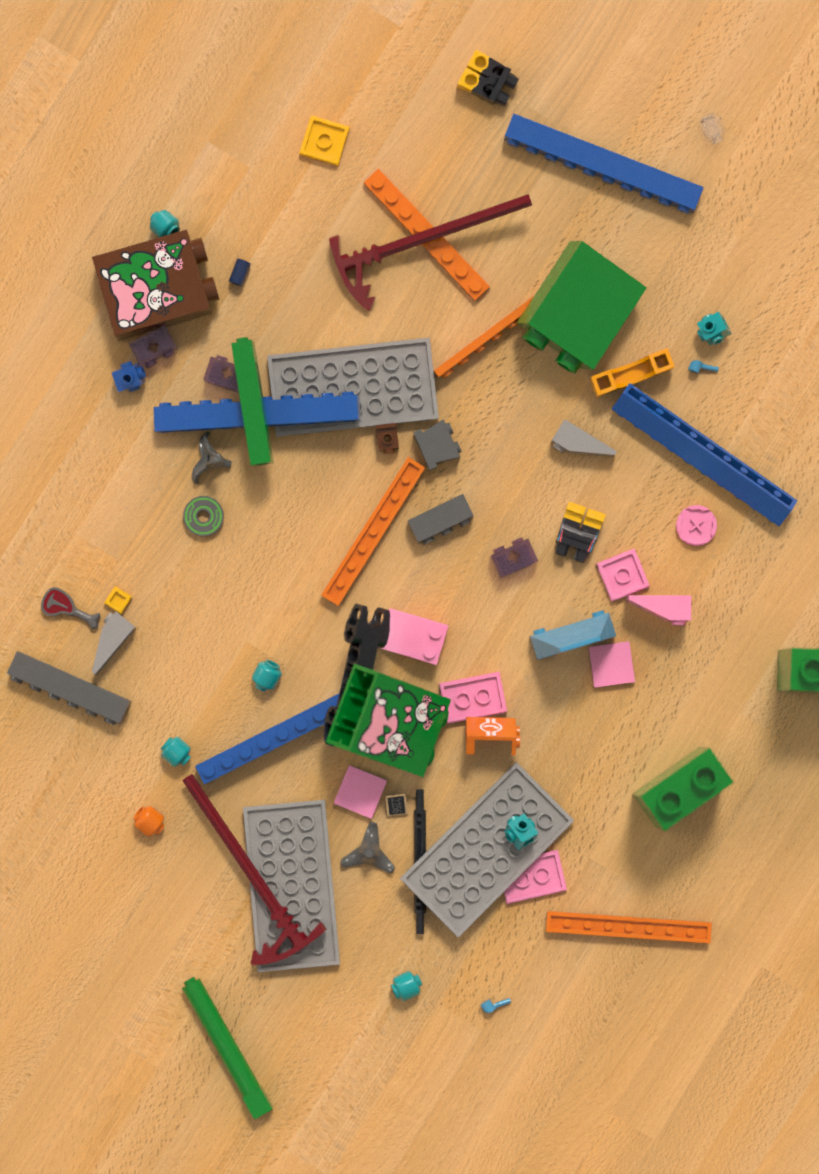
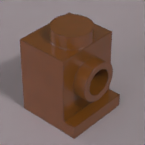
(387, 429)

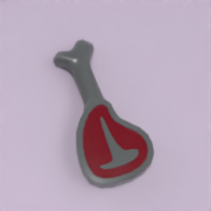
(59, 602)

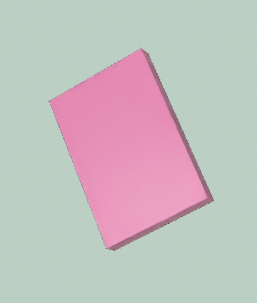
(474, 697)
(539, 879)

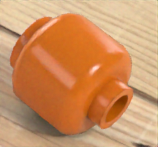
(149, 821)

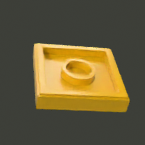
(324, 140)

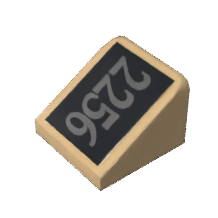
(396, 804)

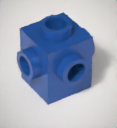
(129, 376)

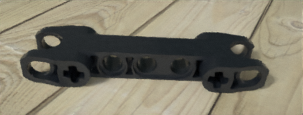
(364, 642)

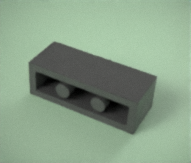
(441, 519)

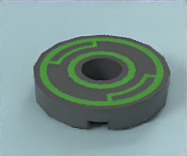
(199, 504)

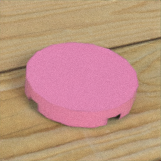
(696, 525)

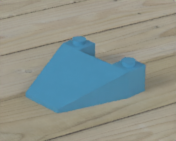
(572, 635)

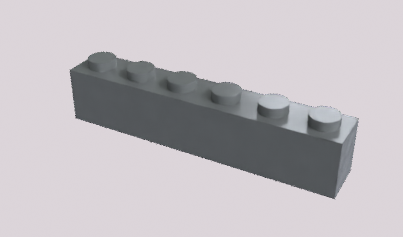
(69, 687)

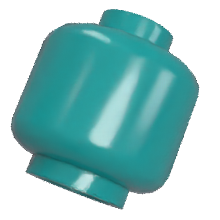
(164, 223)
(266, 675)
(176, 751)
(406, 986)

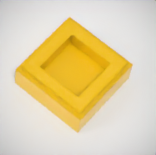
(118, 600)

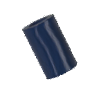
(239, 272)

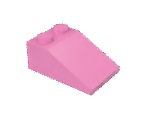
(668, 608)
(415, 637)

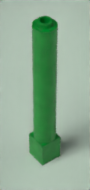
(227, 1048)

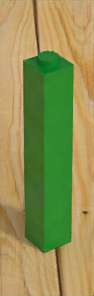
(252, 402)

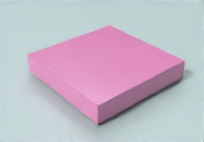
(622, 575)
(611, 664)
(360, 791)

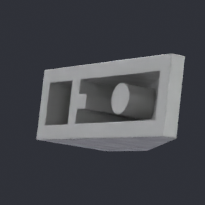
(574, 440)
(112, 637)

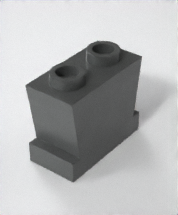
(437, 444)

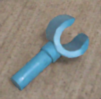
(696, 365)
(489, 1007)

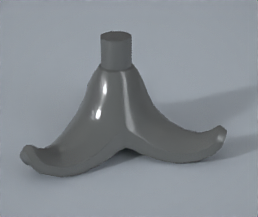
(209, 459)
(369, 852)

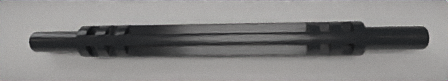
(419, 851)

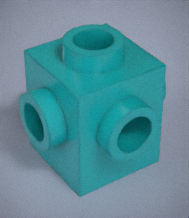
(713, 328)
(520, 831)

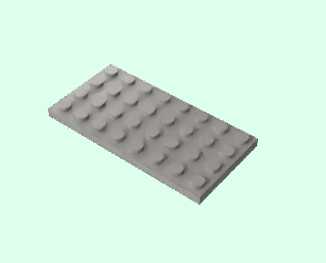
(389, 378)
(293, 857)
(475, 859)

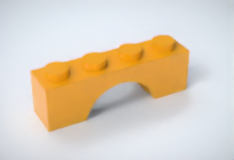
(633, 373)

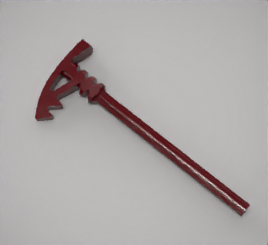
(377, 253)
(278, 912)

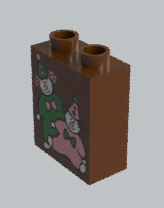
(155, 284)

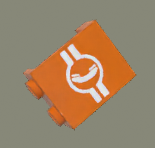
(492, 729)

